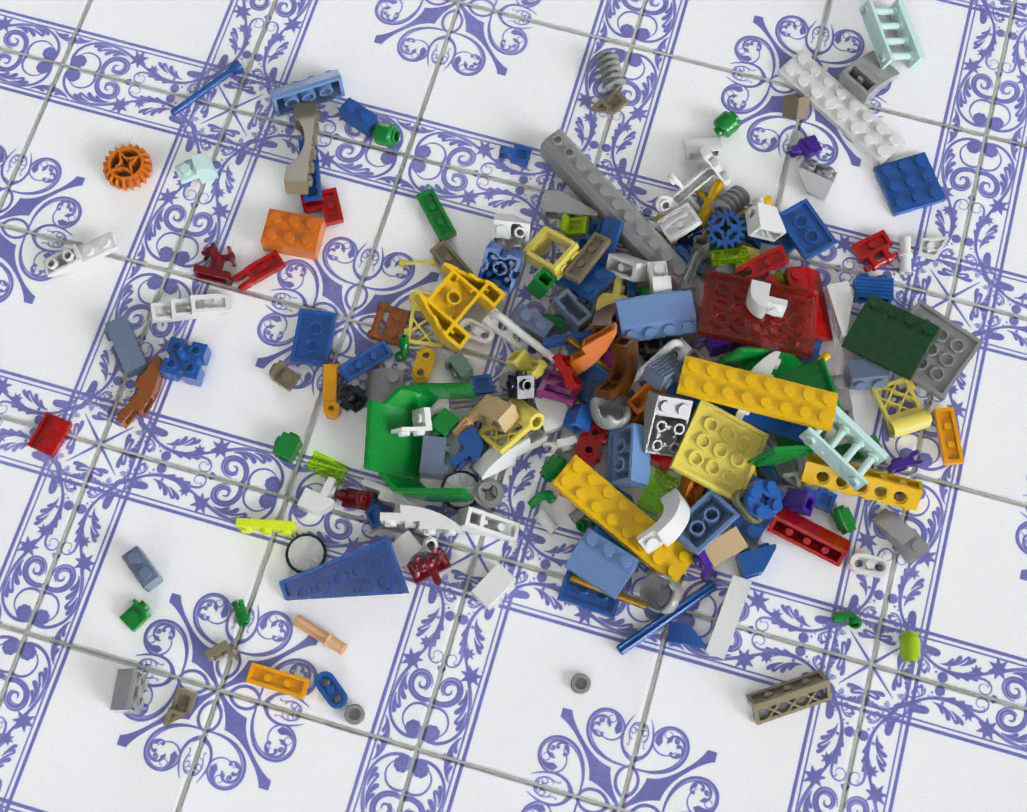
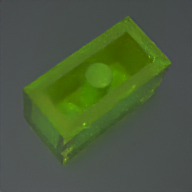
(658, 487)

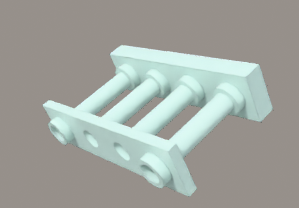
(901, 24)
(857, 438)

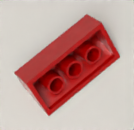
(810, 279)

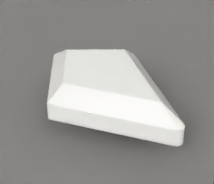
(931, 247)

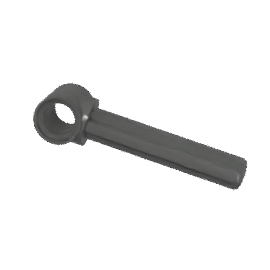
(698, 252)

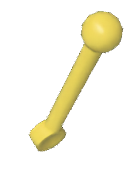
(402, 263)

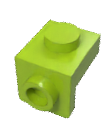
(574, 226)

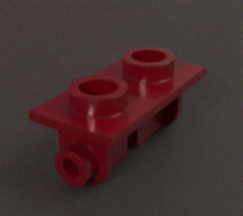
(355, 498)

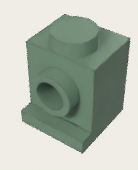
(459, 367)

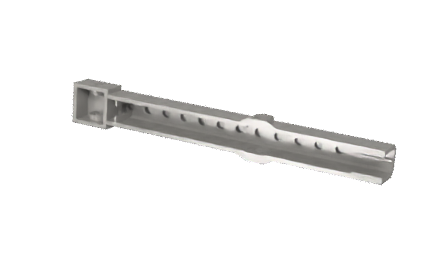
(603, 197)

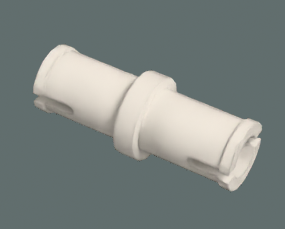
(905, 255)

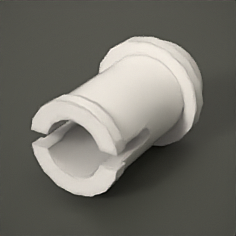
(546, 522)
(424, 541)

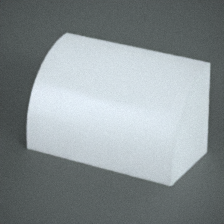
(692, 147)

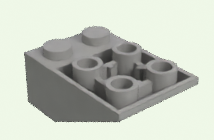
(866, 78)
(665, 422)

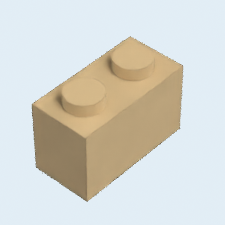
(496, 413)
(725, 545)

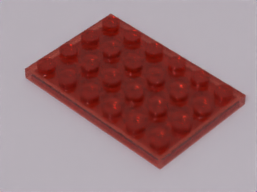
(727, 317)

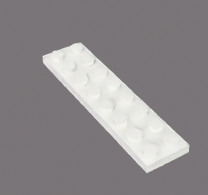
(841, 108)

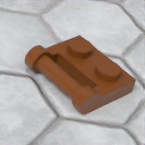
(394, 326)

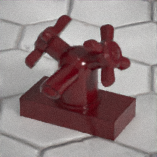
(215, 271)
(429, 566)

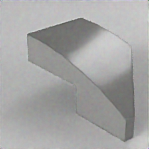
(788, 473)

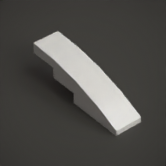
(190, 308)
(386, 495)
(728, 616)

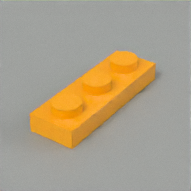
(948, 436)
(278, 681)

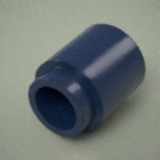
(768, 473)

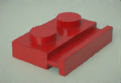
(50, 434)

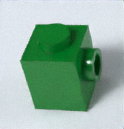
(541, 283)
(443, 423)
(287, 447)

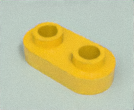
(424, 365)

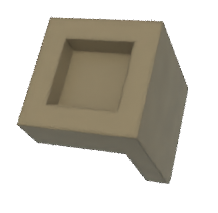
(796, 106)

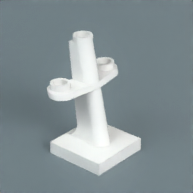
(711, 169)

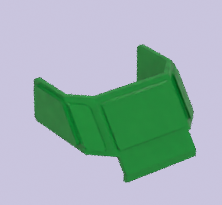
(790, 369)
(399, 457)

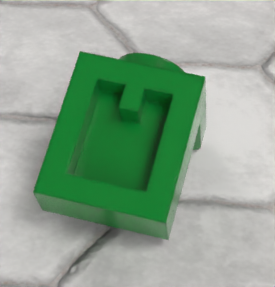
(136, 615)

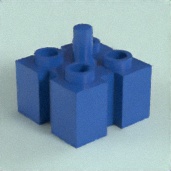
(502, 265)
(185, 361)

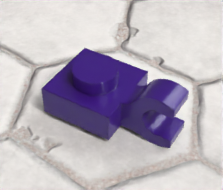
(807, 146)
(899, 464)
(702, 560)

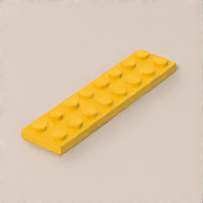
(757, 393)
(618, 517)

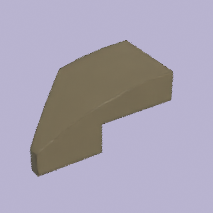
(611, 104)
(181, 705)

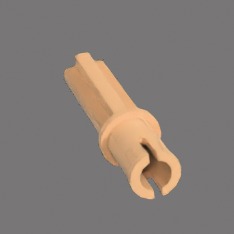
(320, 635)

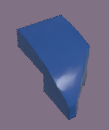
(685, 635)

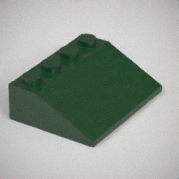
(891, 337)

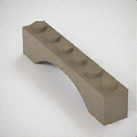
(298, 173)

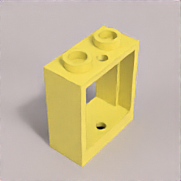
(541, 243)

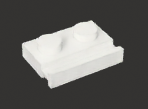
(679, 222)

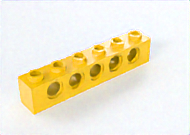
(892, 483)

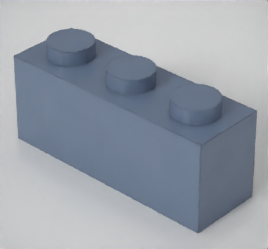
(126, 346)

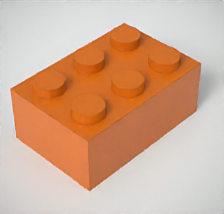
(293, 234)

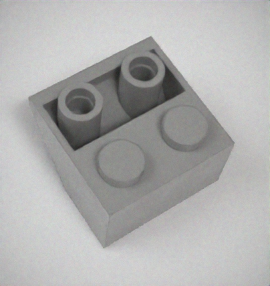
(129, 691)

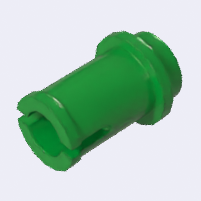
(241, 614)

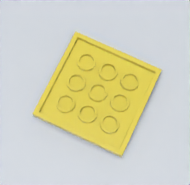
(718, 449)

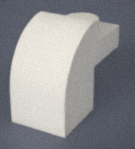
(761, 303)
(319, 503)

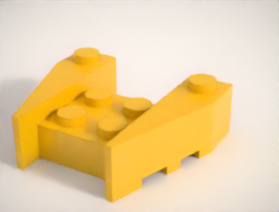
(453, 300)

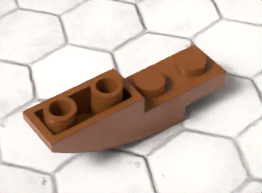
(148, 388)

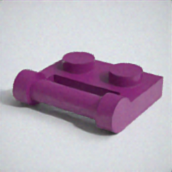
(554, 381)

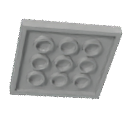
(947, 356)

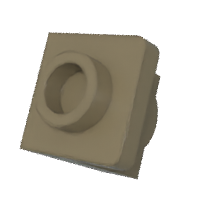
(283, 376)
(218, 651)

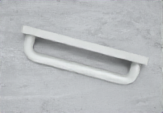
(496, 316)
(674, 346)

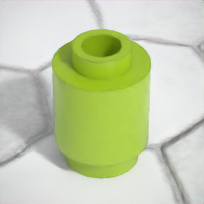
(910, 646)

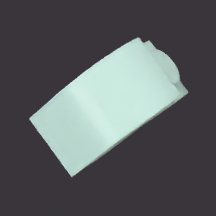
(198, 167)

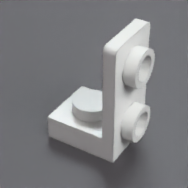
(421, 424)

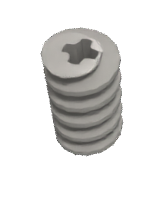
(610, 70)
(732, 199)

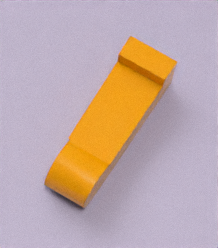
(330, 391)

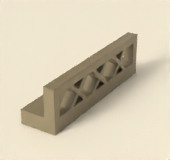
(789, 692)

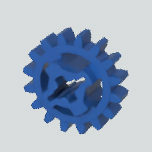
(733, 229)

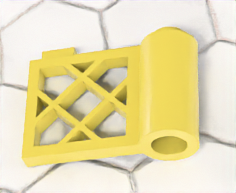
(410, 329)
(909, 419)
(529, 420)

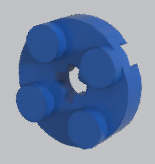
(772, 499)

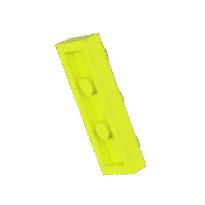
(266, 527)

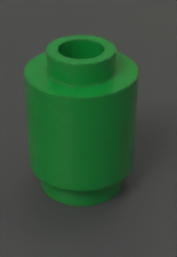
(552, 468)
(843, 519)

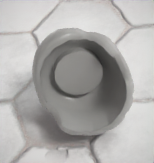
(609, 413)
(660, 593)

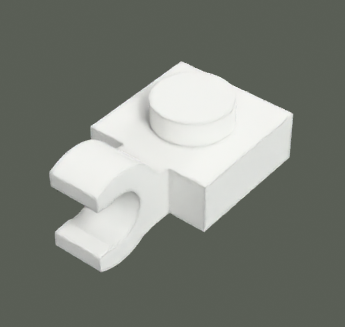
(563, 445)

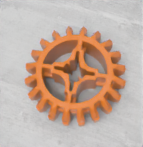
(119, 175)

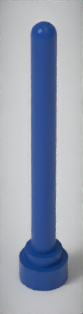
(234, 68)

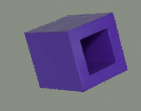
(799, 501)

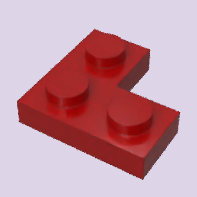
(329, 205)
(563, 366)

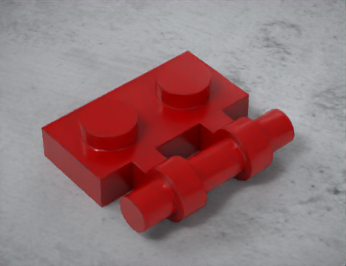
(871, 246)

